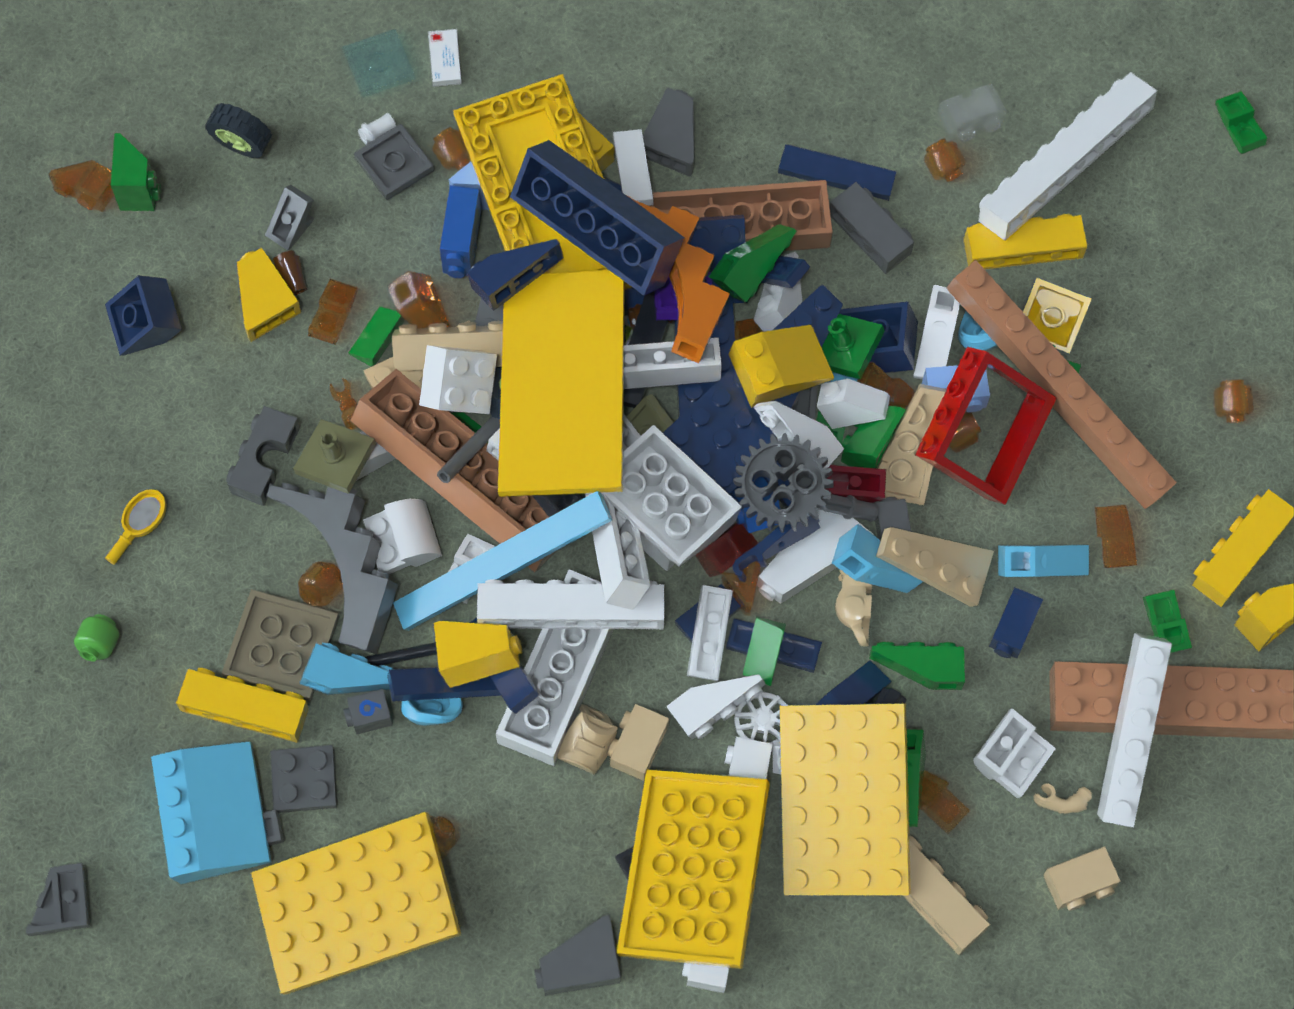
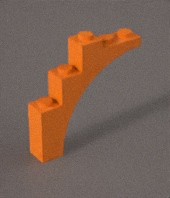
(697, 302)

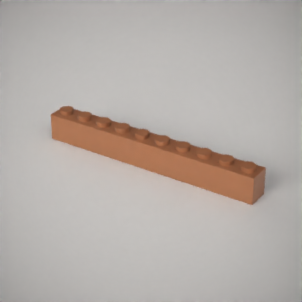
(1050, 370)

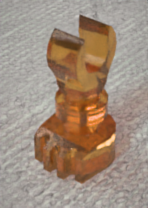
(347, 404)

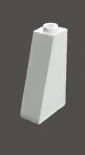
(805, 560)

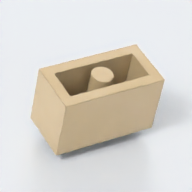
(638, 742)
(1081, 879)

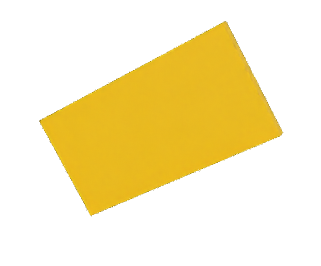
(497, 141)
(563, 386)

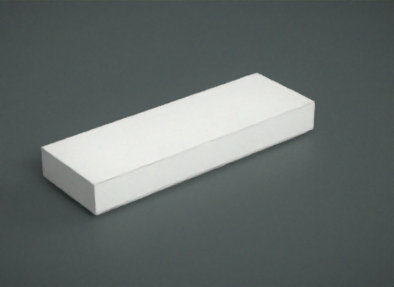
(633, 165)
(709, 633)

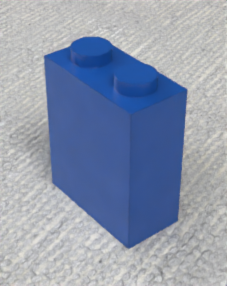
(460, 231)

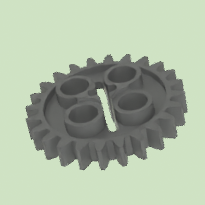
(803, 501)

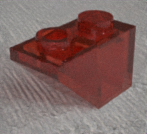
(726, 549)

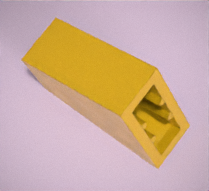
(264, 295)
(474, 651)

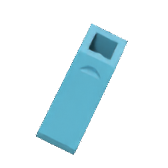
(858, 559)
(1043, 560)
(339, 673)

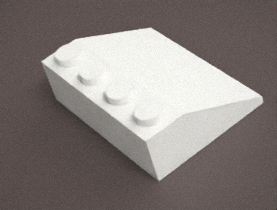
(671, 498)

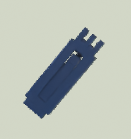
(775, 540)

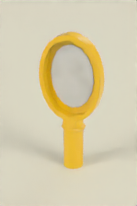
(138, 519)

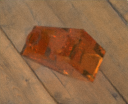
(86, 182)
(417, 300)

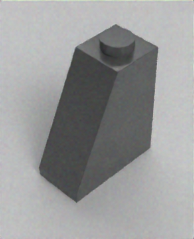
(671, 132)
(581, 962)

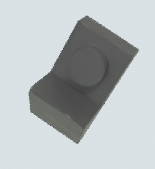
(290, 217)

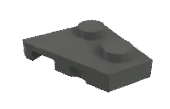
(62, 903)

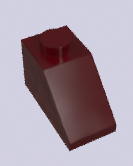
(860, 482)

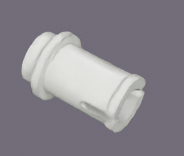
(376, 128)

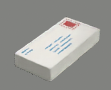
(444, 57)

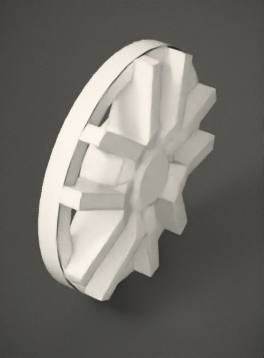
(762, 719)

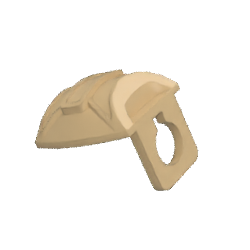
(588, 740)

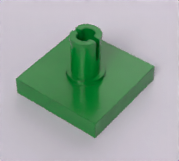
(851, 345)

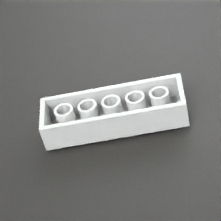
(561, 673)

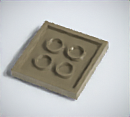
(277, 642)

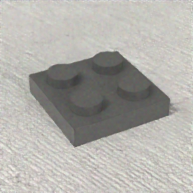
(393, 161)
(303, 779)

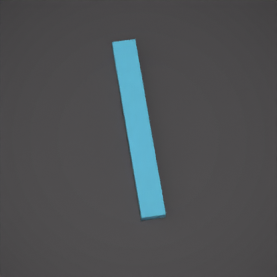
(503, 560)

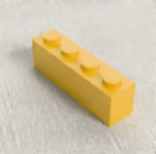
(1034, 242)
(1244, 547)
(243, 704)

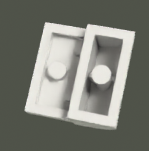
(405, 535)
(1013, 754)

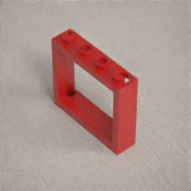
(1020, 437)

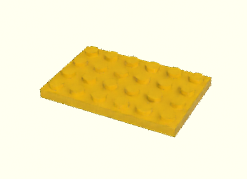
(845, 799)
(693, 868)
(355, 903)

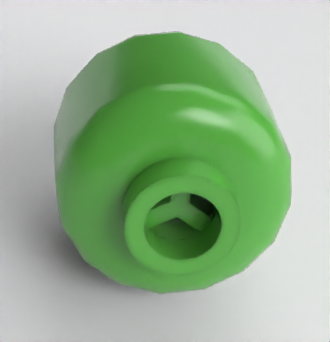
(96, 637)

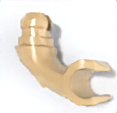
(1070, 805)

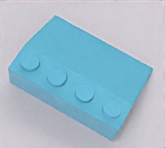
(210, 811)

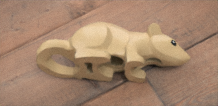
(854, 607)

